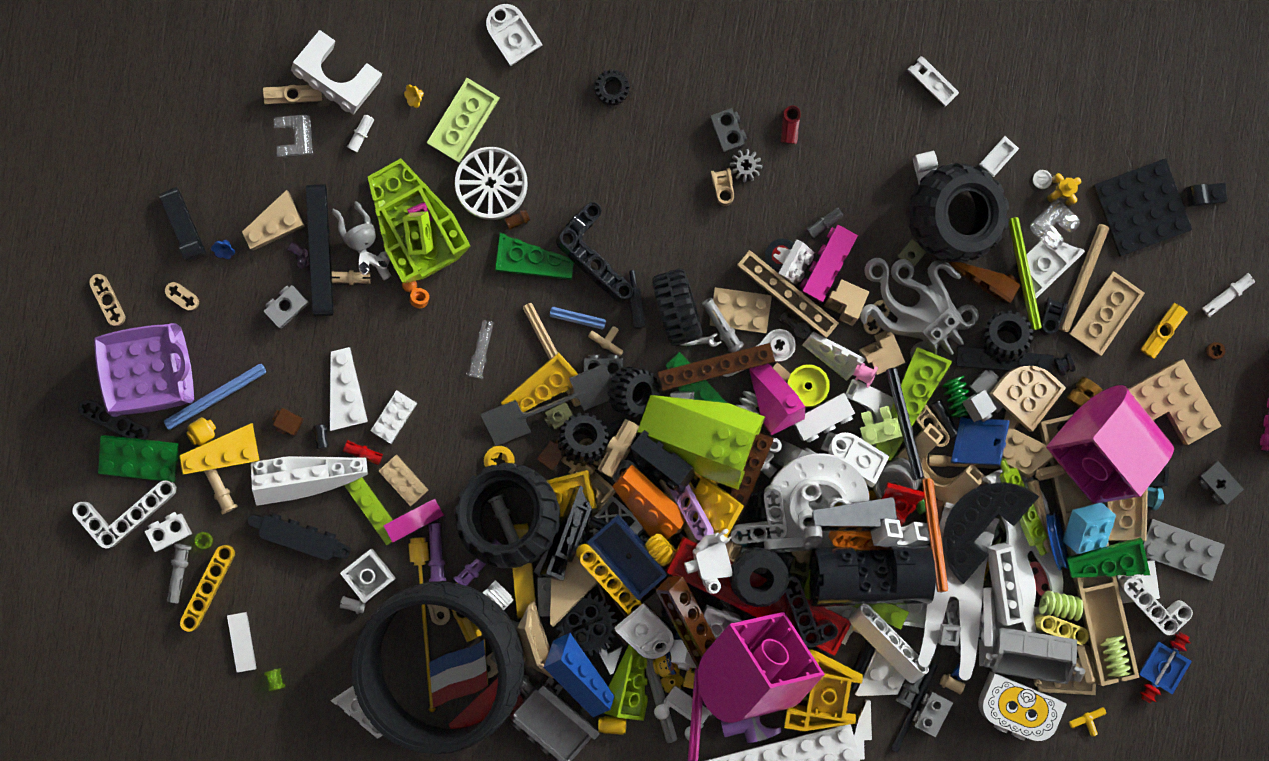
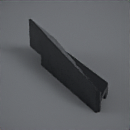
(568, 536)

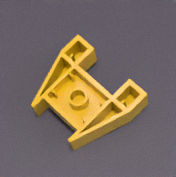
(827, 698)

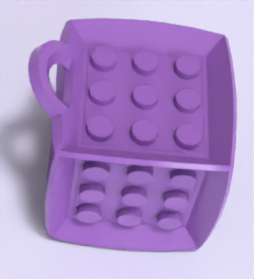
(143, 369)

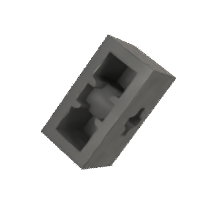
(1230, 486)

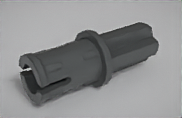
(824, 223)

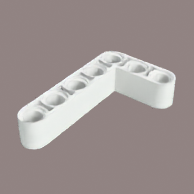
(127, 517)

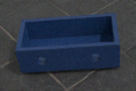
(637, 573)

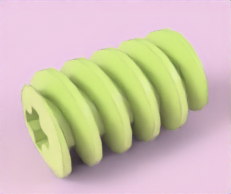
(1061, 605)
(1116, 657)

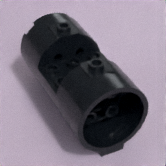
(872, 576)

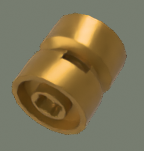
(1077, 395)

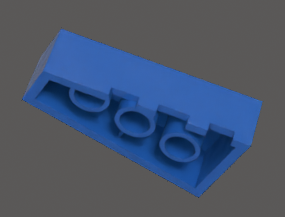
(578, 676)

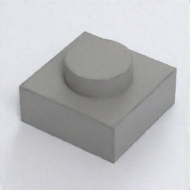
(949, 634)

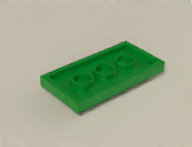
(138, 458)

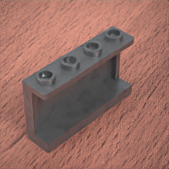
(552, 724)

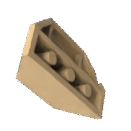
(533, 639)

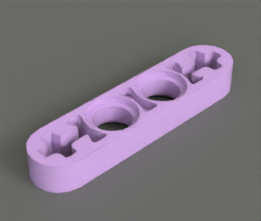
(689, 511)

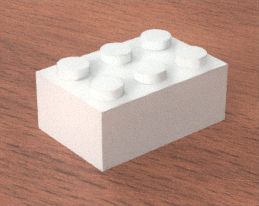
(824, 418)

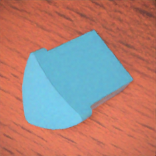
(1155, 497)

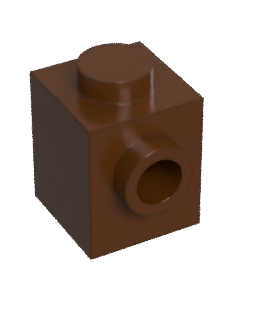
(287, 421)

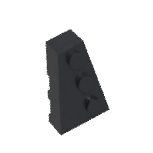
(661, 463)

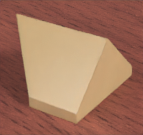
(602, 491)

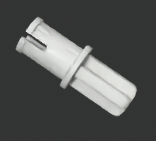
(360, 133)

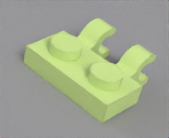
(880, 431)

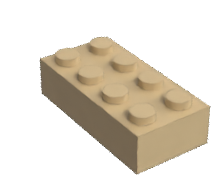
(403, 480)

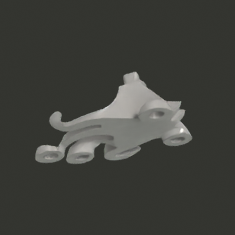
(931, 319)

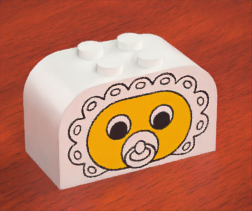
(1019, 708)

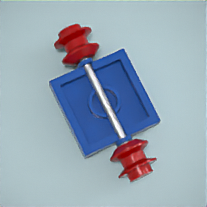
(1165, 667)

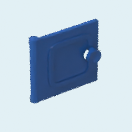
(976, 442)

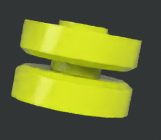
(820, 385)

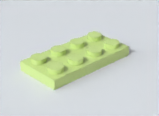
(463, 120)

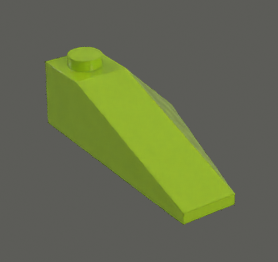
(629, 687)

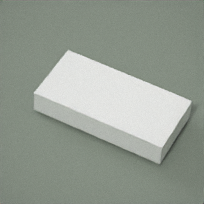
(998, 156)

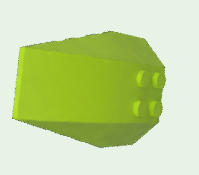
(395, 191)
(704, 434)

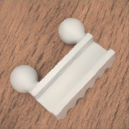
(681, 703)

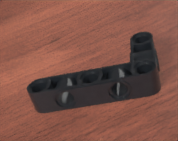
(582, 255)

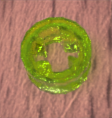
(199, 536)

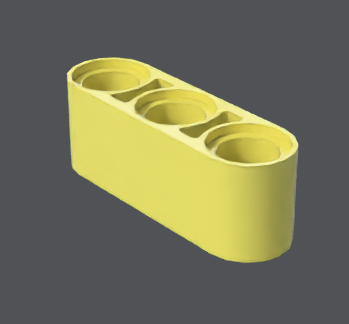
(1068, 629)

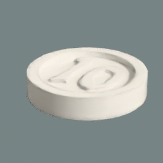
(1042, 179)

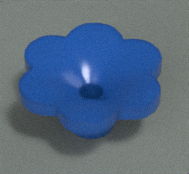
(223, 249)

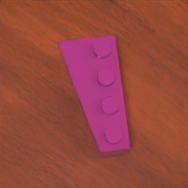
(828, 264)

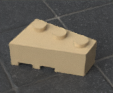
(274, 223)

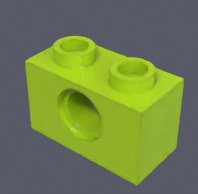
(418, 233)

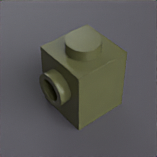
(912, 253)
(558, 415)

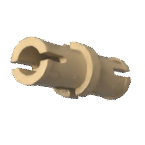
(350, 277)

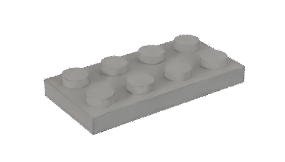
(1182, 549)

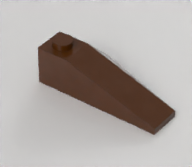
(994, 283)

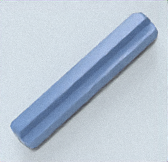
(577, 318)

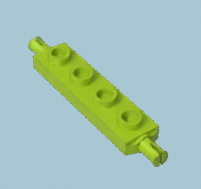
(1030, 520)

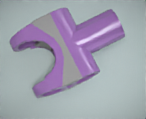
(752, 728)

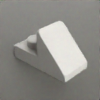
(610, 659)

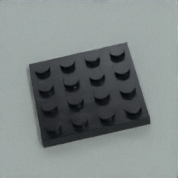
(1142, 207)

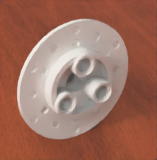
(816, 484)

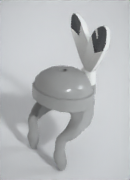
(360, 239)

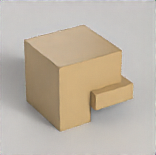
(847, 301)
(883, 353)

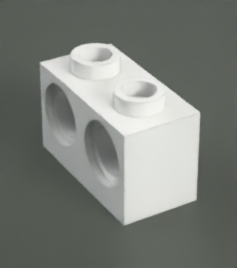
(170, 536)

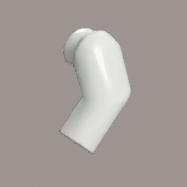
(385, 274)

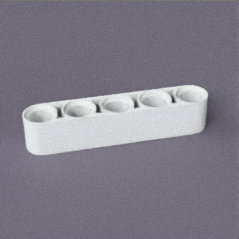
(887, 643)

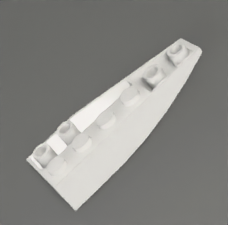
(302, 476)

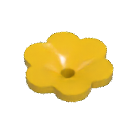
(413, 96)
(678, 681)

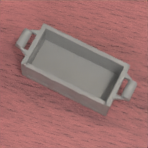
(1034, 656)

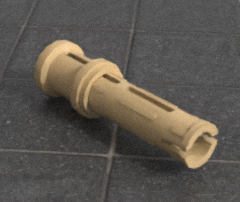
(221, 494)

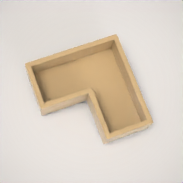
(1180, 397)

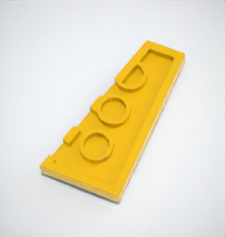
(543, 384)
(226, 451)

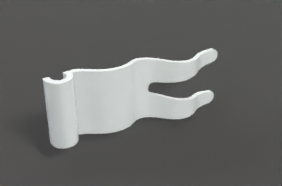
(1017, 538)
(970, 606)

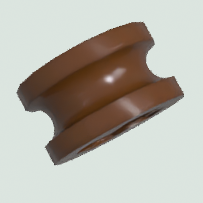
(1210, 352)

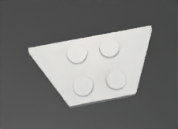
(1049, 264)
(880, 678)

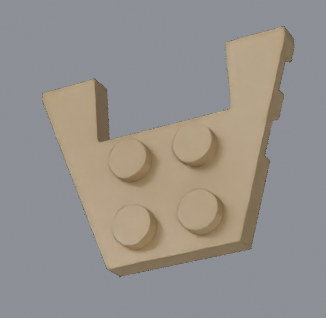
(1023, 451)

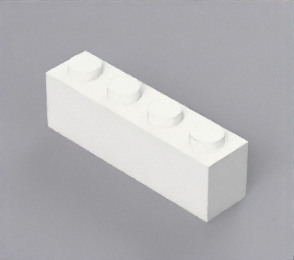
(1005, 584)

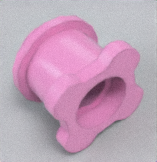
(865, 374)

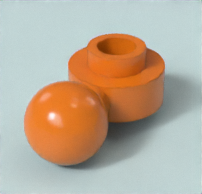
(416, 293)

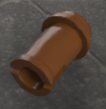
(517, 219)

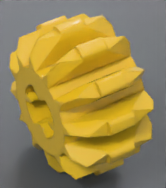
(660, 549)

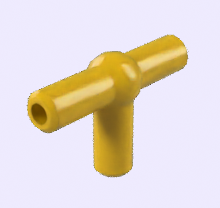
(1088, 719)

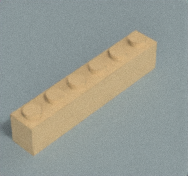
(787, 294)

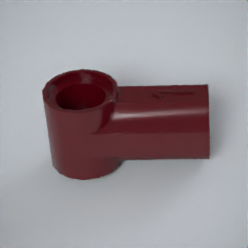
(790, 127)

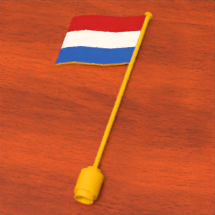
(455, 672)

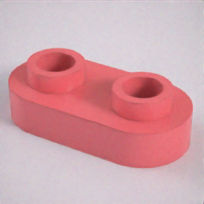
(1040, 578)

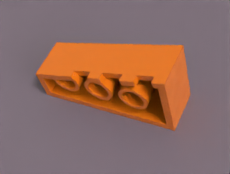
(648, 503)

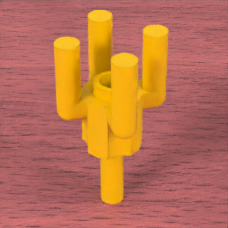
(1065, 189)

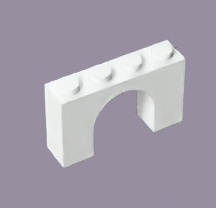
(347, 95)
(869, 398)

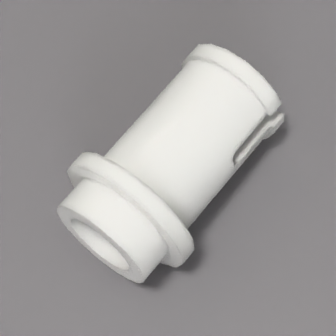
(352, 604)

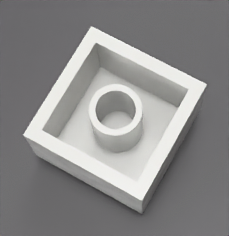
(368, 575)

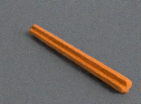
(934, 534)

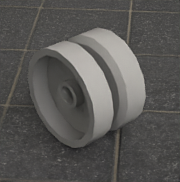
(896, 472)

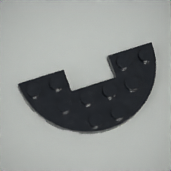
(973, 515)

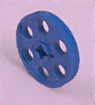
(1056, 540)

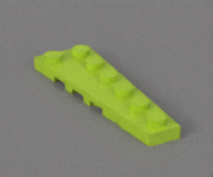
(917, 387)

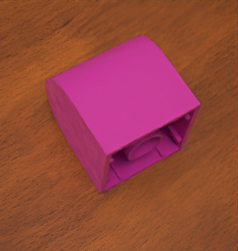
(1111, 447)
(756, 669)

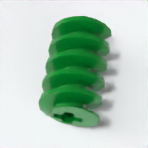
(957, 396)

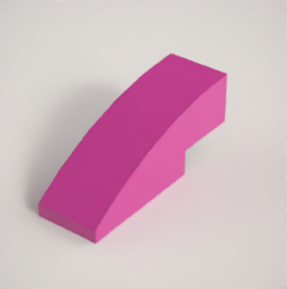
(413, 520)

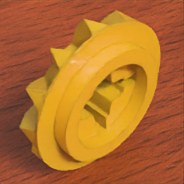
(494, 453)

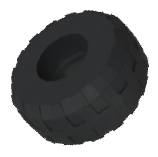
(771, 590)

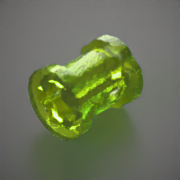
(274, 679)

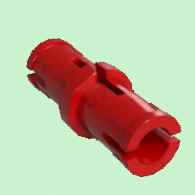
(363, 452)

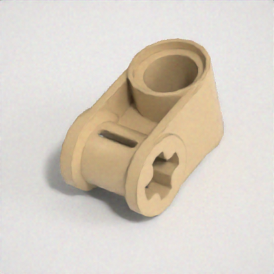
(722, 183)

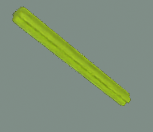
(1024, 273)

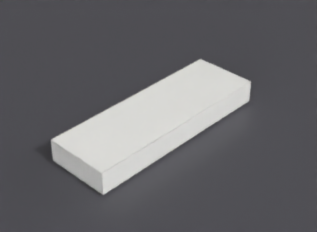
(241, 642)

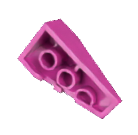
(776, 399)

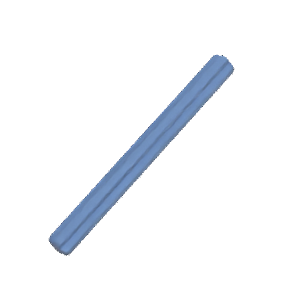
(215, 396)

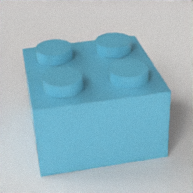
(1089, 528)

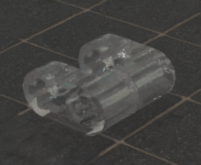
(302, 135)
(1043, 224)

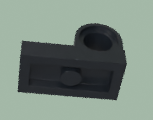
(1206, 194)

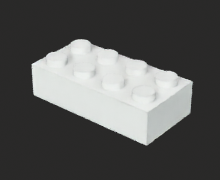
(394, 417)

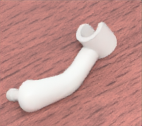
(703, 340)

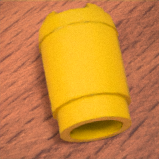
(612, 725)

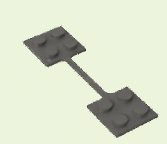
(510, 422)

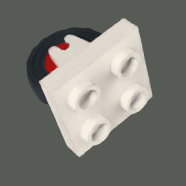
(789, 259)

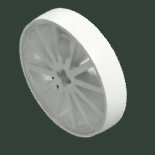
(497, 186)

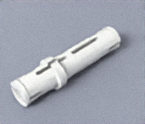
(1234, 290)

